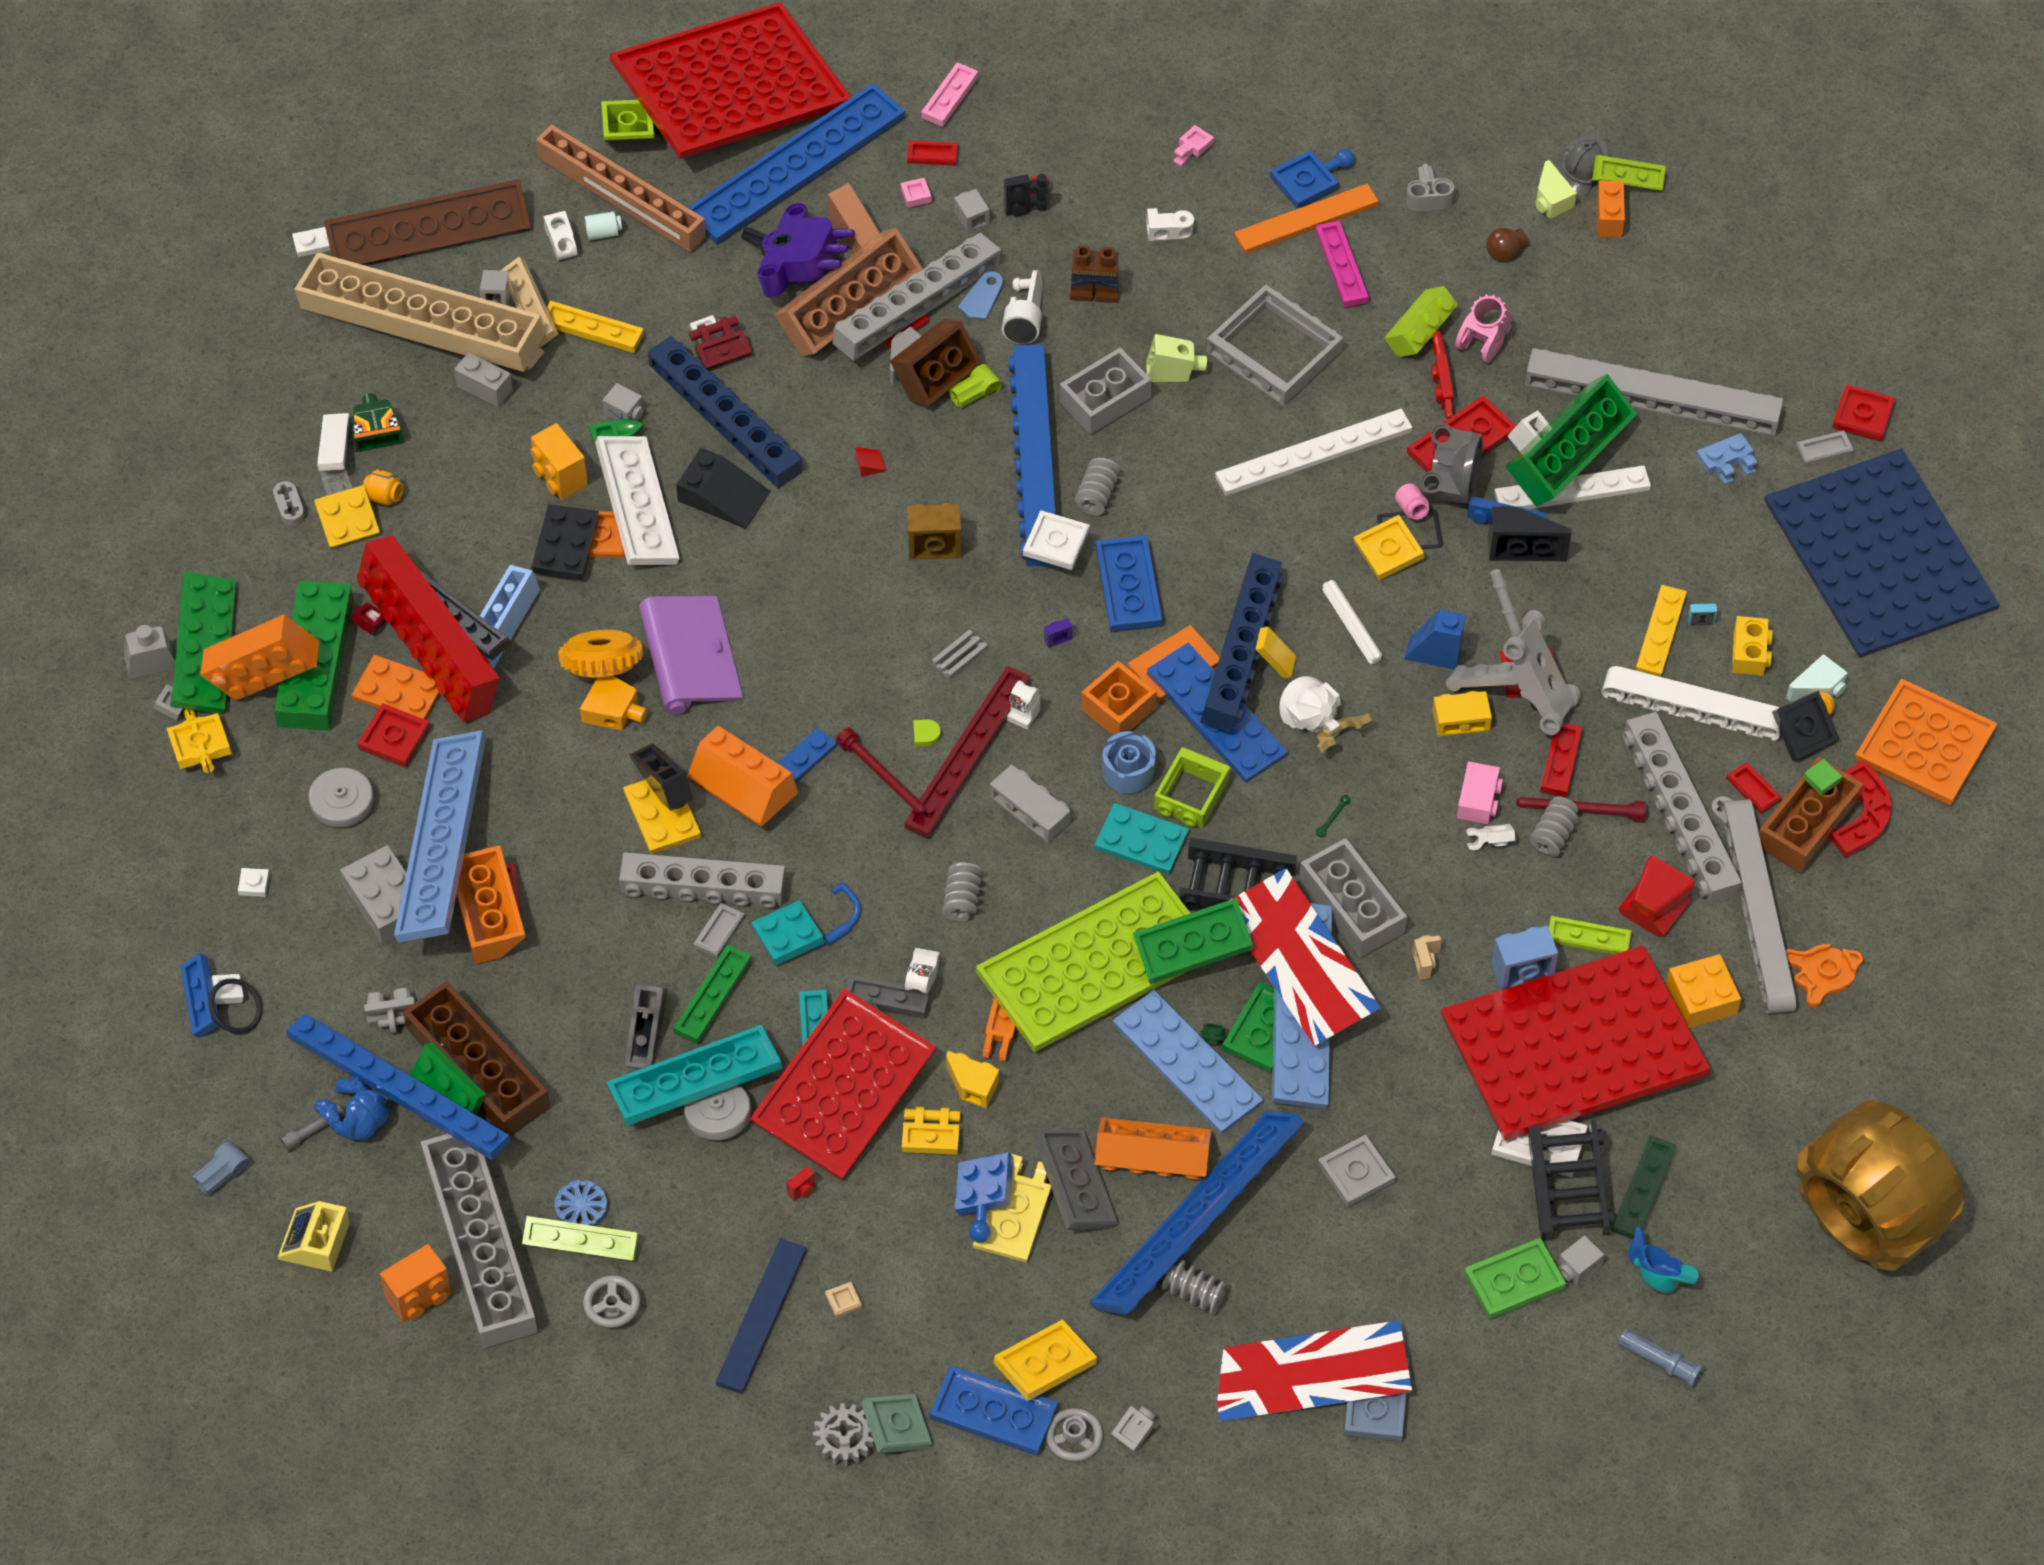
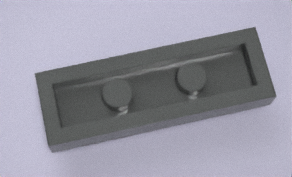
(889, 995)

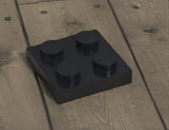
(1805, 725)

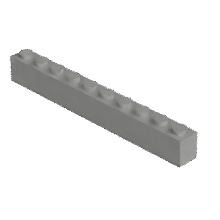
(1658, 391)

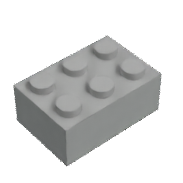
(1105, 391)
(376, 889)

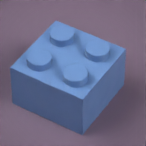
(1524, 956)

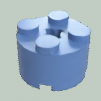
(1128, 762)

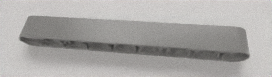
(1759, 907)

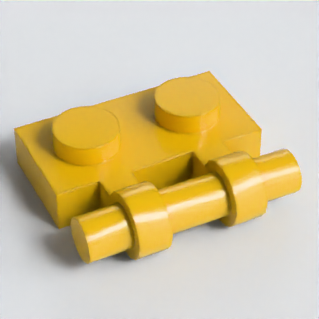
(927, 1137)

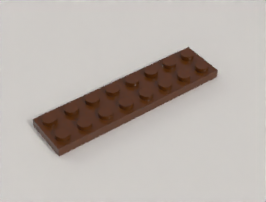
(428, 223)

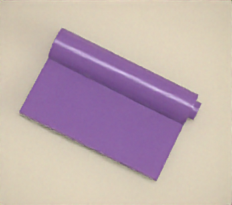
(689, 650)

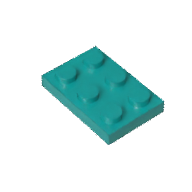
(1141, 838)

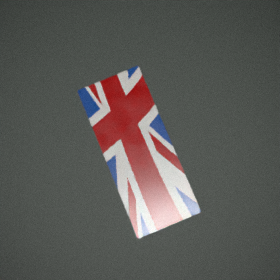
(1303, 958)
(1312, 1370)

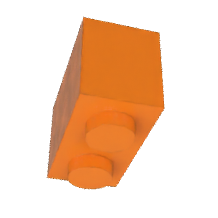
(1610, 208)

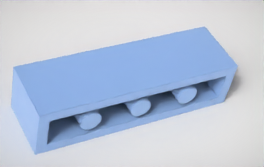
(510, 602)

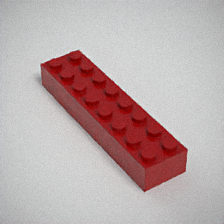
(427, 628)

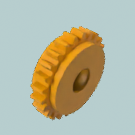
(600, 653)

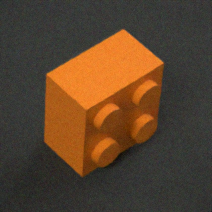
(1118, 699)
(416, 1283)

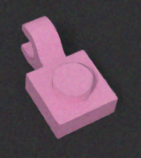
(1192, 142)

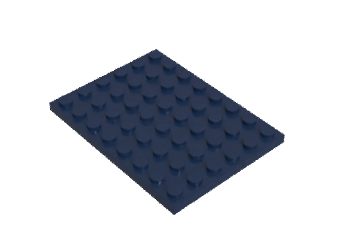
(1881, 552)

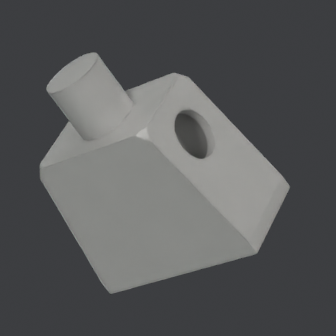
(148, 651)

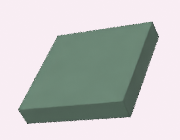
(896, 1423)

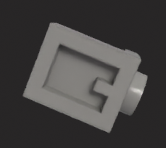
(1135, 1426)

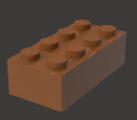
(1807, 819)

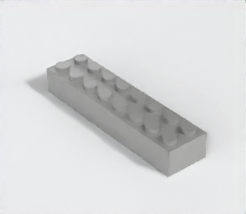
(479, 1241)

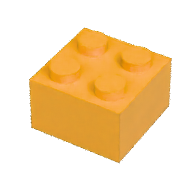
(558, 462)
(1703, 991)

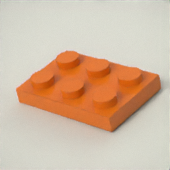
(397, 687)

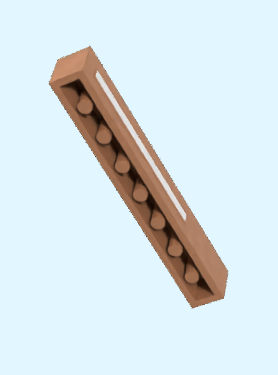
(621, 188)

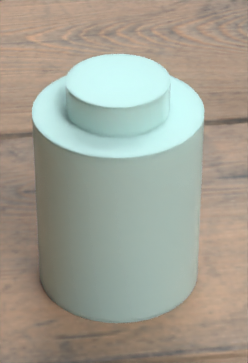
(602, 225)

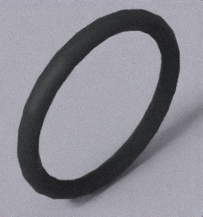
(255, 995)

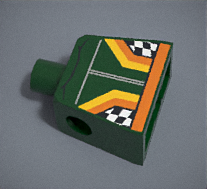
(375, 424)

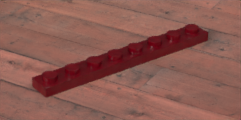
(965, 754)

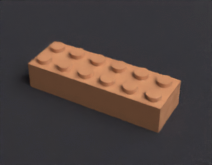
(837, 295)

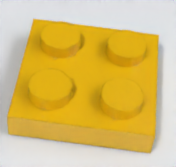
(346, 517)
(1389, 547)

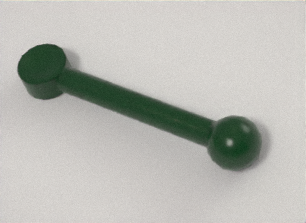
(1321, 831)

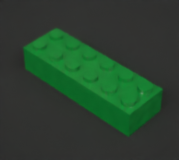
(1571, 440)
(310, 697)

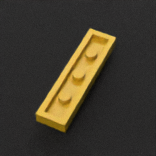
(595, 327)
(1661, 630)

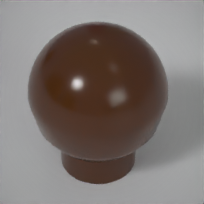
(1506, 243)

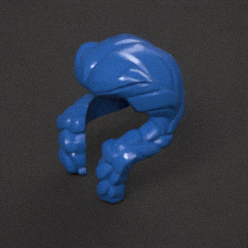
(364, 1111)

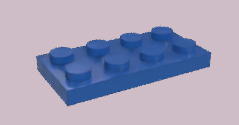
(1128, 583)
(993, 1410)

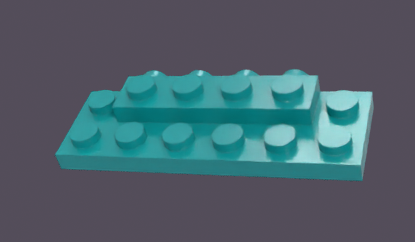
(694, 1075)

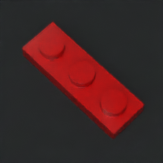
(1561, 760)

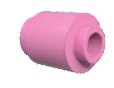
(1412, 501)

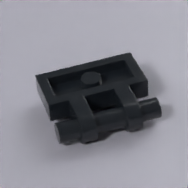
(1018, 197)

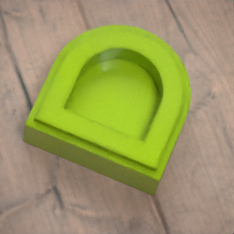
(926, 732)

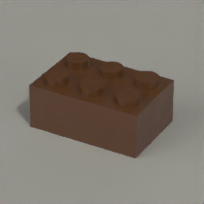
(936, 362)

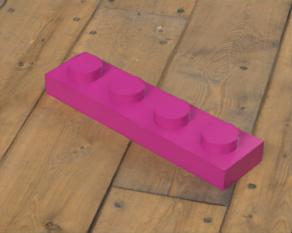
(1341, 264)

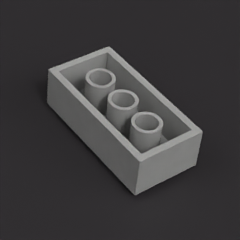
(1358, 900)

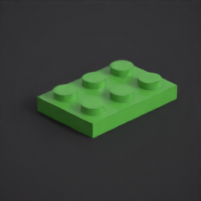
(1514, 1278)

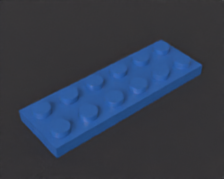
(1187, 682)

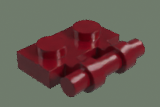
(722, 349)

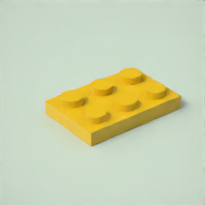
(658, 824)
(1045, 1360)

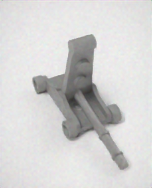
(1532, 666)

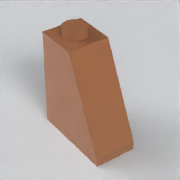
(848, 212)

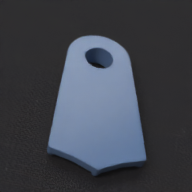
(982, 296)

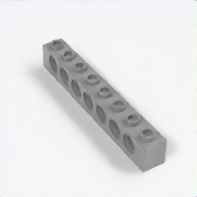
(916, 296)
(1650, 730)

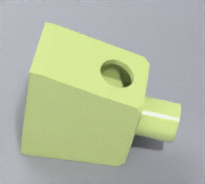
(1172, 359)

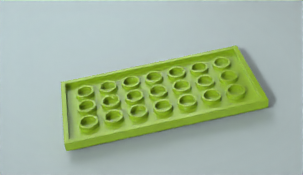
(1080, 964)

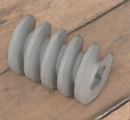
(1097, 486)
(1554, 826)
(961, 891)
(1194, 1287)

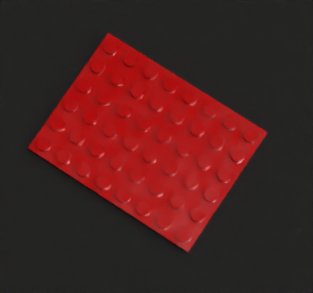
(729, 79)
(1574, 1042)

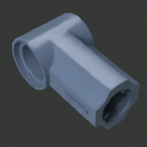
(225, 1164)

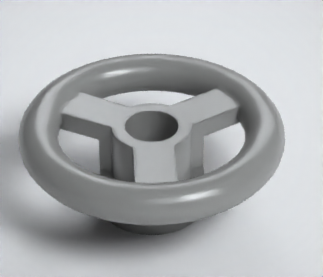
(611, 1311)
(1074, 1422)

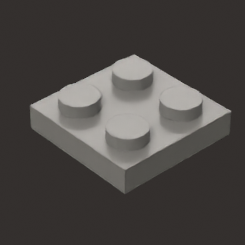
(1356, 1170)

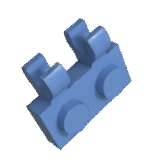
(1725, 453)

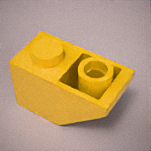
(972, 1079)

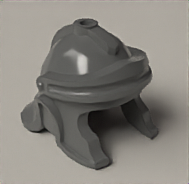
(1580, 161)

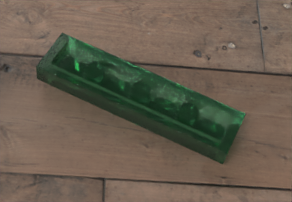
(1643, 1186)

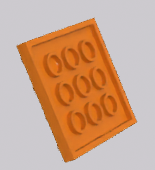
(1926, 741)

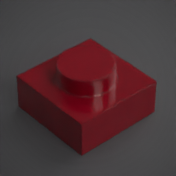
(368, 618)

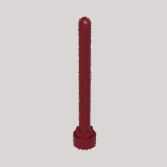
(849, 740)
(1634, 810)

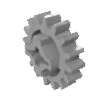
(830, 1434)

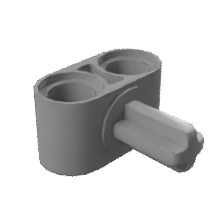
(1428, 192)

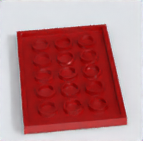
(843, 1084)

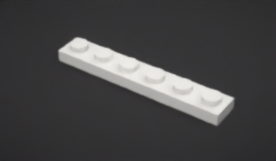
(1583, 488)

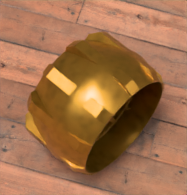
(1880, 1185)

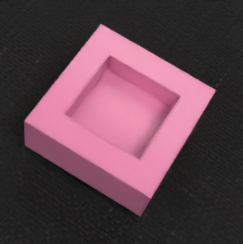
(916, 192)

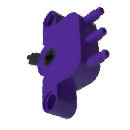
(797, 249)

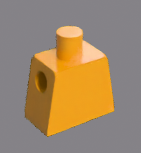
(611, 704)

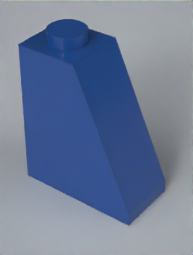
(1438, 640)

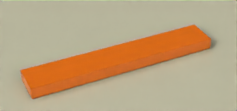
(1306, 218)

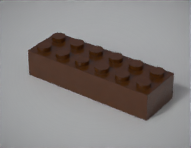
(462, 1035)

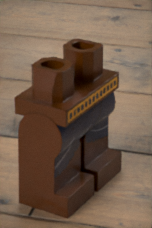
(1095, 266)

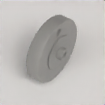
(341, 797)
(719, 1114)

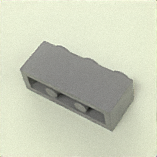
(1030, 803)

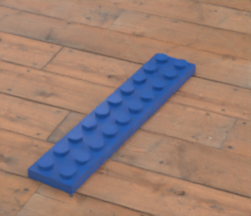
(797, 162)
(1196, 1212)

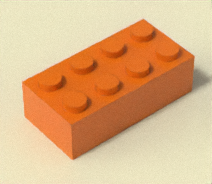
(260, 657)

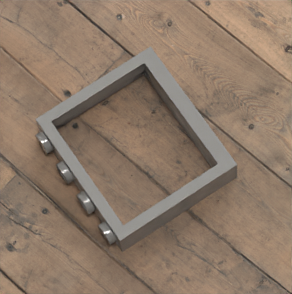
(1254, 372)

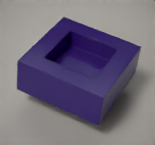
(1057, 632)

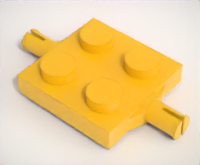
(199, 740)

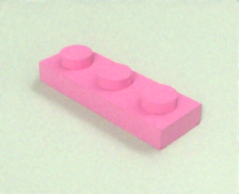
(949, 94)

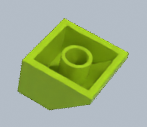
(625, 120)

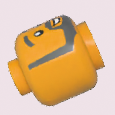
(383, 487)

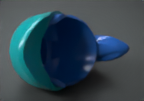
(1657, 1267)

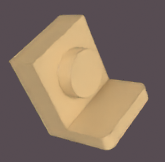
(1423, 954)

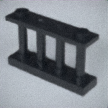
(1228, 857)
(1546, 1195)

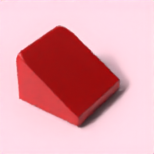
(869, 461)

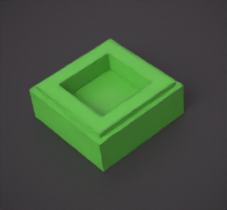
(1822, 777)

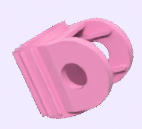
(1490, 334)

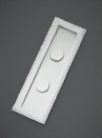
(333, 442)

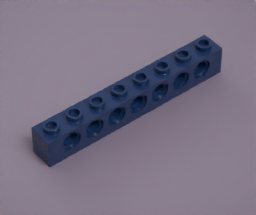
(725, 412)
(1240, 643)

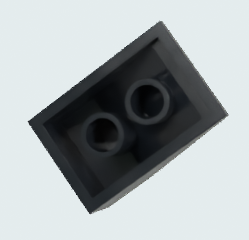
(720, 489)
(1526, 536)

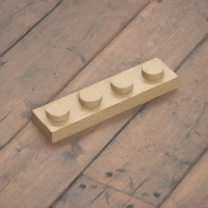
(527, 296)

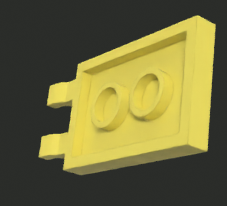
(1017, 1225)

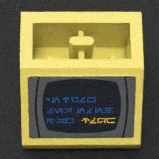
(315, 1235)

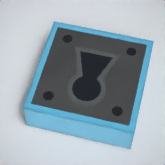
(1702, 614)

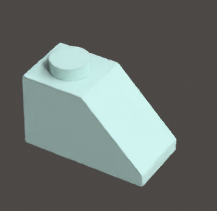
(1820, 676)

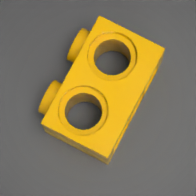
(1749, 646)

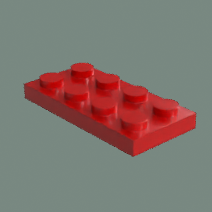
(1477, 417)

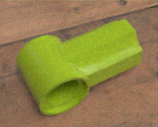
(980, 383)

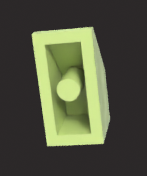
(1554, 192)

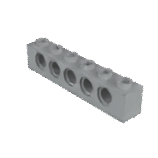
(692, 870)

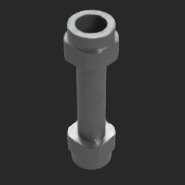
(292, 1139)

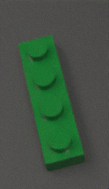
(712, 994)

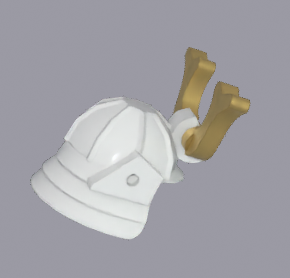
(1313, 706)

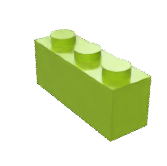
(1420, 321)

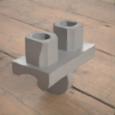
(388, 1012)

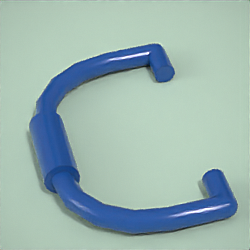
(845, 928)

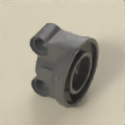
(1454, 465)

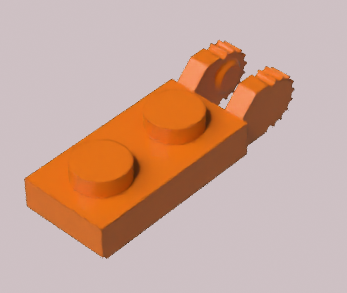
(998, 1029)

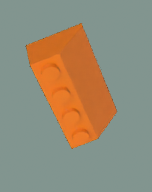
(741, 776)
(488, 905)
(1153, 1148)

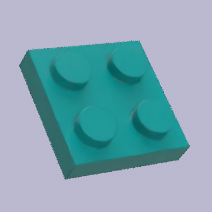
(787, 932)

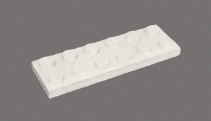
(637, 500)

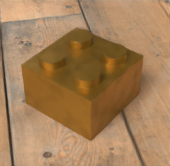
(934, 531)

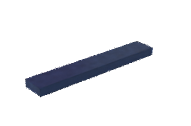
(761, 1316)

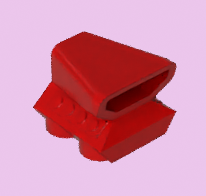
(1658, 897)

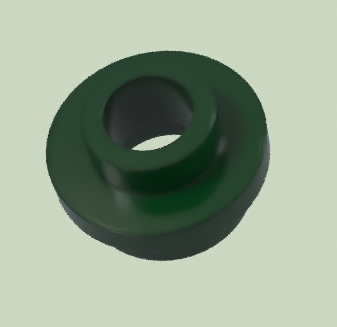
(1213, 1033)

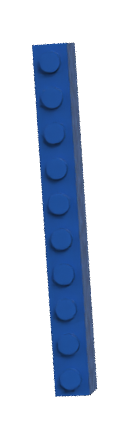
(1033, 439)

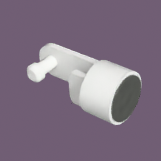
(1024, 317)

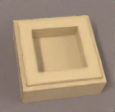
(843, 1299)

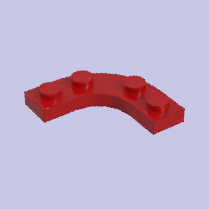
(1874, 815)

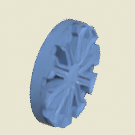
(581, 1204)

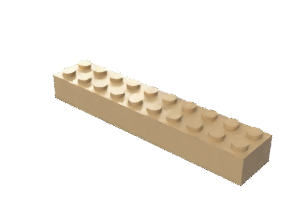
(420, 311)

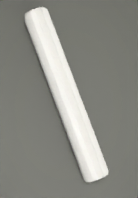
(1352, 622)

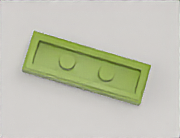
(1631, 172)
(1589, 935)

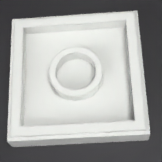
(1056, 540)

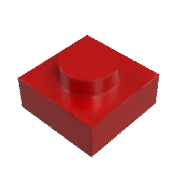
(801, 1184)

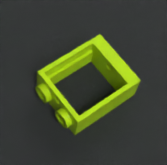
(1198, 766)

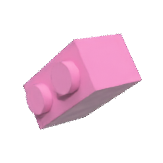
(1478, 793)

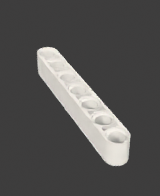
(1691, 701)

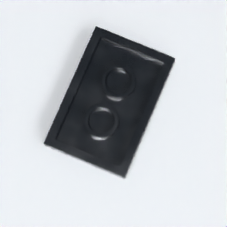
(565, 542)

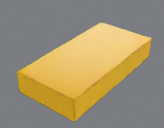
(1275, 652)

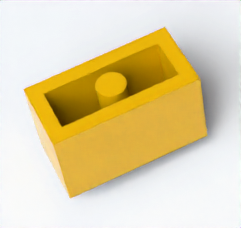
(1461, 713)

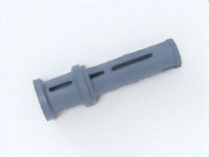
(1672, 1363)

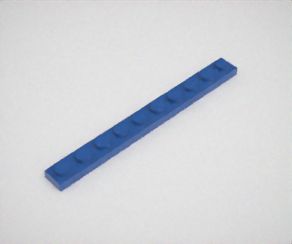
(398, 1086)

